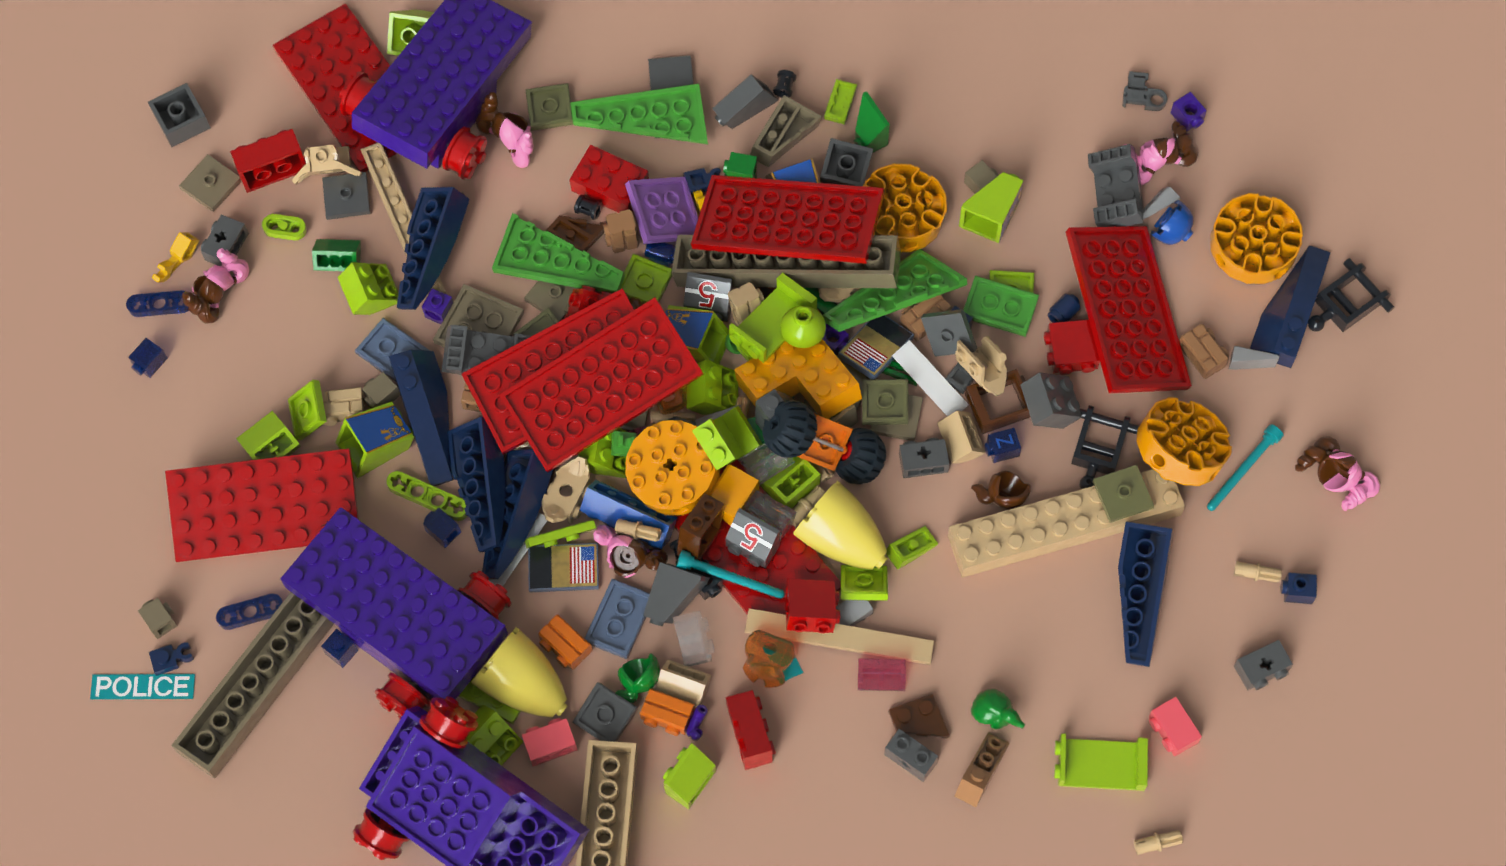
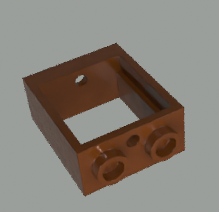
(980, 413)
(701, 525)

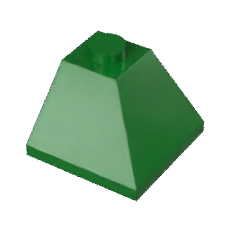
(871, 125)

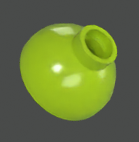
(803, 332)

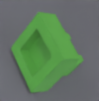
(621, 442)

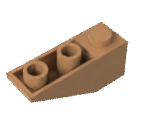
(981, 770)

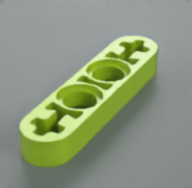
(427, 496)

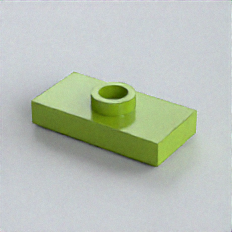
(840, 101)

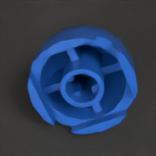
(1174, 225)

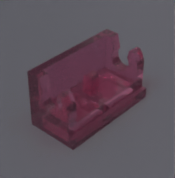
(882, 674)

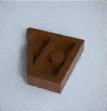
(576, 231)
(919, 718)

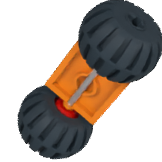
(799, 432)

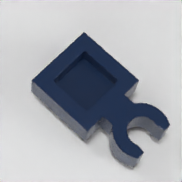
(699, 179)
(167, 659)

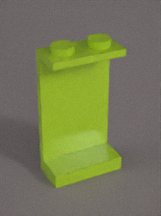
(762, 328)
(727, 437)
(1102, 764)

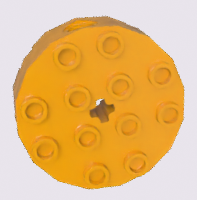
(911, 205)
(1256, 238)
(1183, 441)
(650, 464)

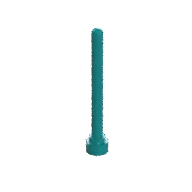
(1271, 435)
(687, 561)

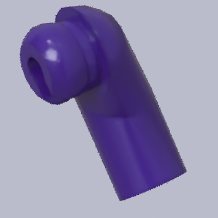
(696, 719)

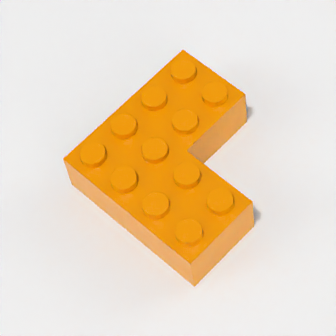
(811, 371)

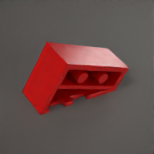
(750, 729)

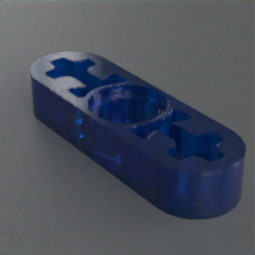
(143, 311)
(241, 606)

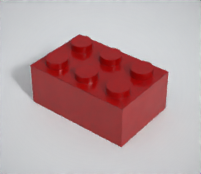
(268, 160)
(604, 177)

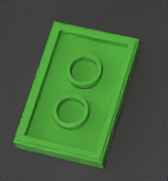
(1001, 306)

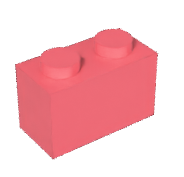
(1174, 727)
(549, 741)

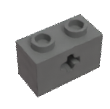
(224, 234)
(913, 463)
(1272, 656)
(911, 755)

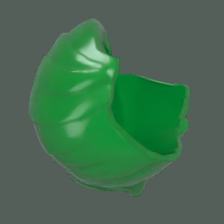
(638, 677)
(995, 709)

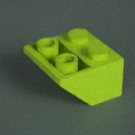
(368, 287)
(713, 390)
(268, 439)
(601, 460)
(792, 483)
(494, 735)
(688, 776)

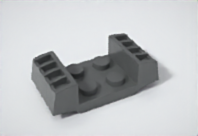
(1117, 187)
(469, 348)

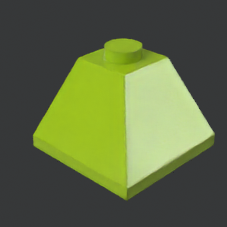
(403, 28)

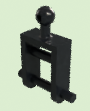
(1332, 311)
(1094, 464)

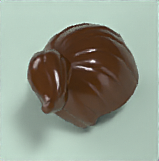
(1004, 489)

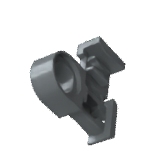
(1138, 95)

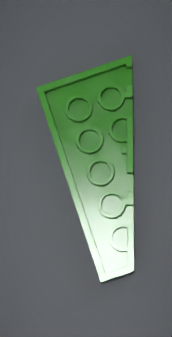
(659, 113)
(547, 258)
(918, 280)

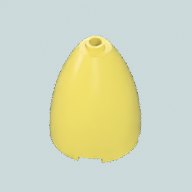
(843, 530)
(522, 678)

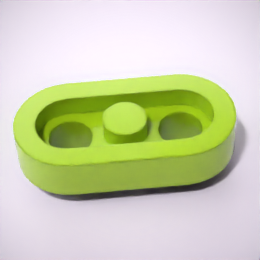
(285, 227)

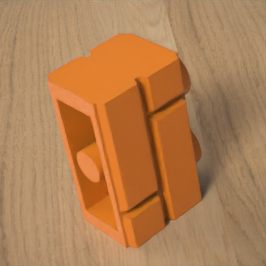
(564, 642)
(666, 712)

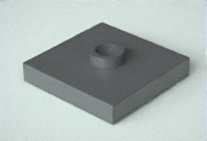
(346, 196)
(946, 329)
(605, 714)

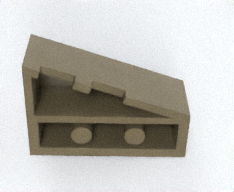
(784, 130)

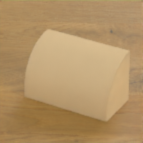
(961, 437)
(683, 682)

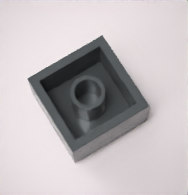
(179, 115)
(1051, 400)

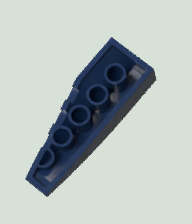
(431, 240)
(1289, 311)
(426, 409)
(481, 478)
(524, 489)
(1142, 584)

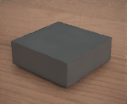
(959, 378)

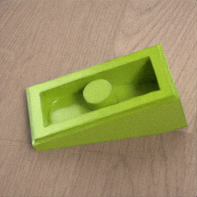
(910, 547)

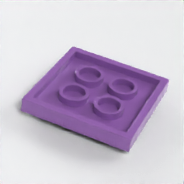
(662, 208)

